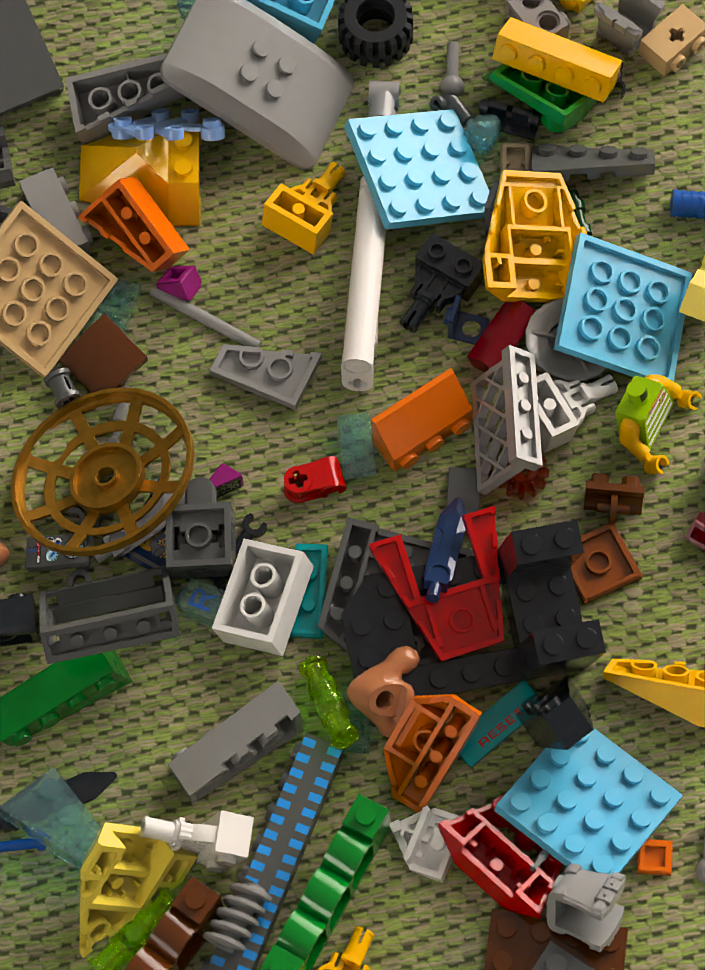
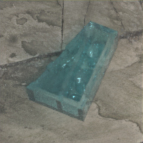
(53, 817)

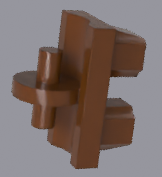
(613, 497)

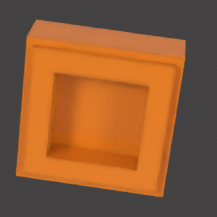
(655, 858)

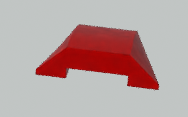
(497, 863)

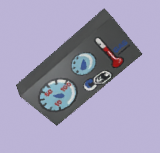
(42, 559)

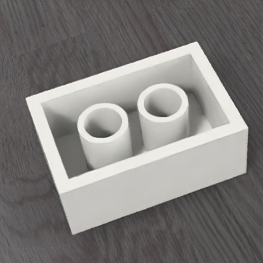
(263, 597)

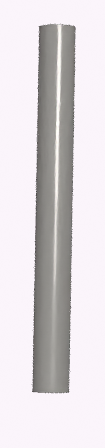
(205, 318)

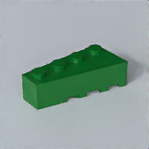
(58, 694)

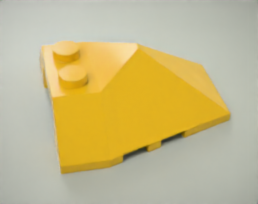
(162, 166)
(530, 237)

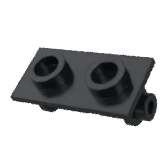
(513, 119)

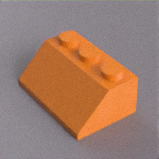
(421, 421)

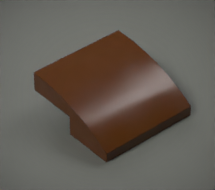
(103, 356)

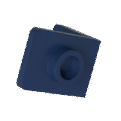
(455, 320)

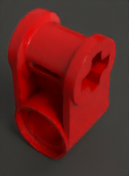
(316, 478)

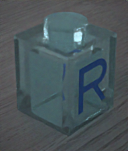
(199, 602)

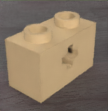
(673, 40)

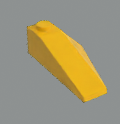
(670, 688)

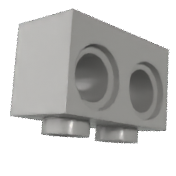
(542, 16)

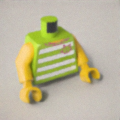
(645, 412)

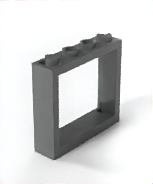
(109, 630)

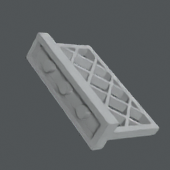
(518, 420)

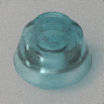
(482, 132)

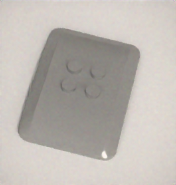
(258, 77)

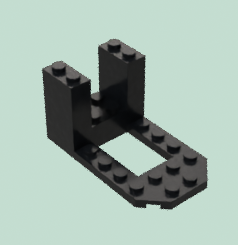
(538, 604)

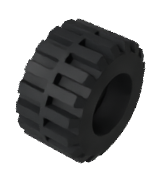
(380, 45)

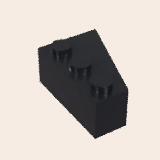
(557, 716)

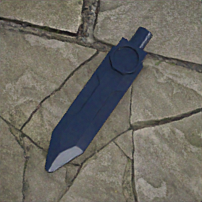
(444, 550)

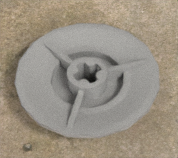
(540, 340)

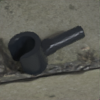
(619, 83)

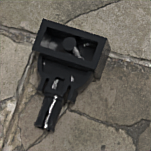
(439, 276)

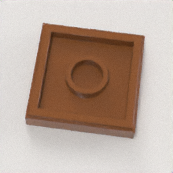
(604, 564)

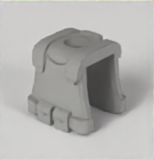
(627, 24)
(586, 905)

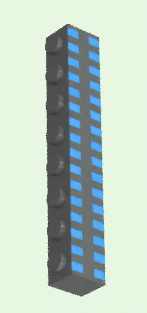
(283, 842)

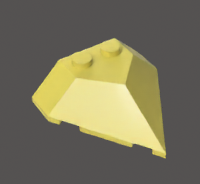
(122, 877)

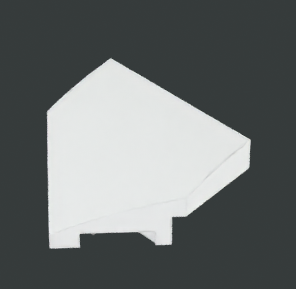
(423, 843)

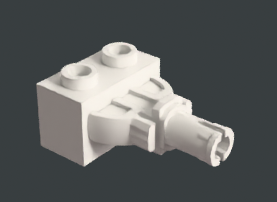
(565, 406)
(219, 841)

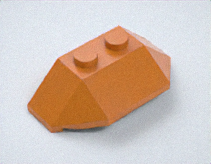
(427, 746)

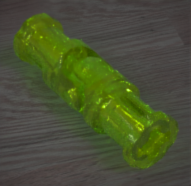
(328, 702)
(135, 931)

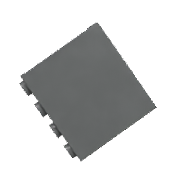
(25, 62)

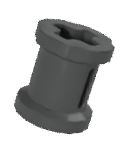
(61, 386)

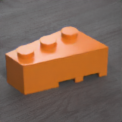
(136, 224)

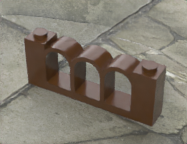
(180, 930)

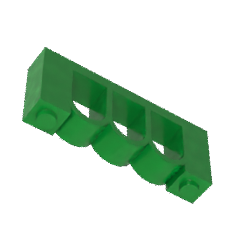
(330, 887)

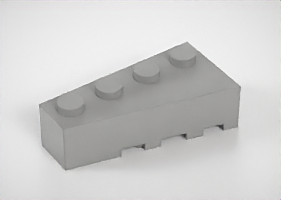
(117, 91)
(237, 743)

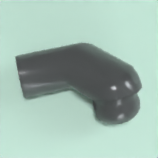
(449, 102)

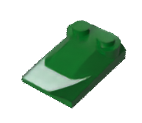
(558, 105)

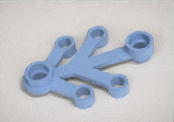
(171, 129)

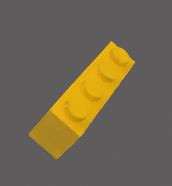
(556, 59)

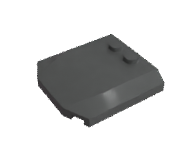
(352, 567)

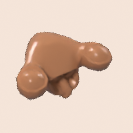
(381, 691)

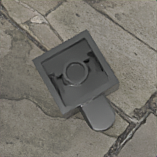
(201, 534)

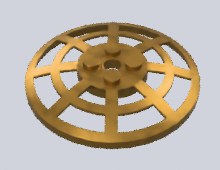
(96, 463)

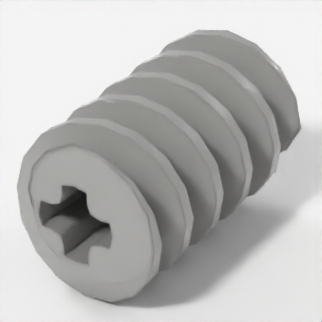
(237, 915)

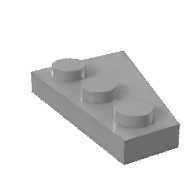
(269, 374)

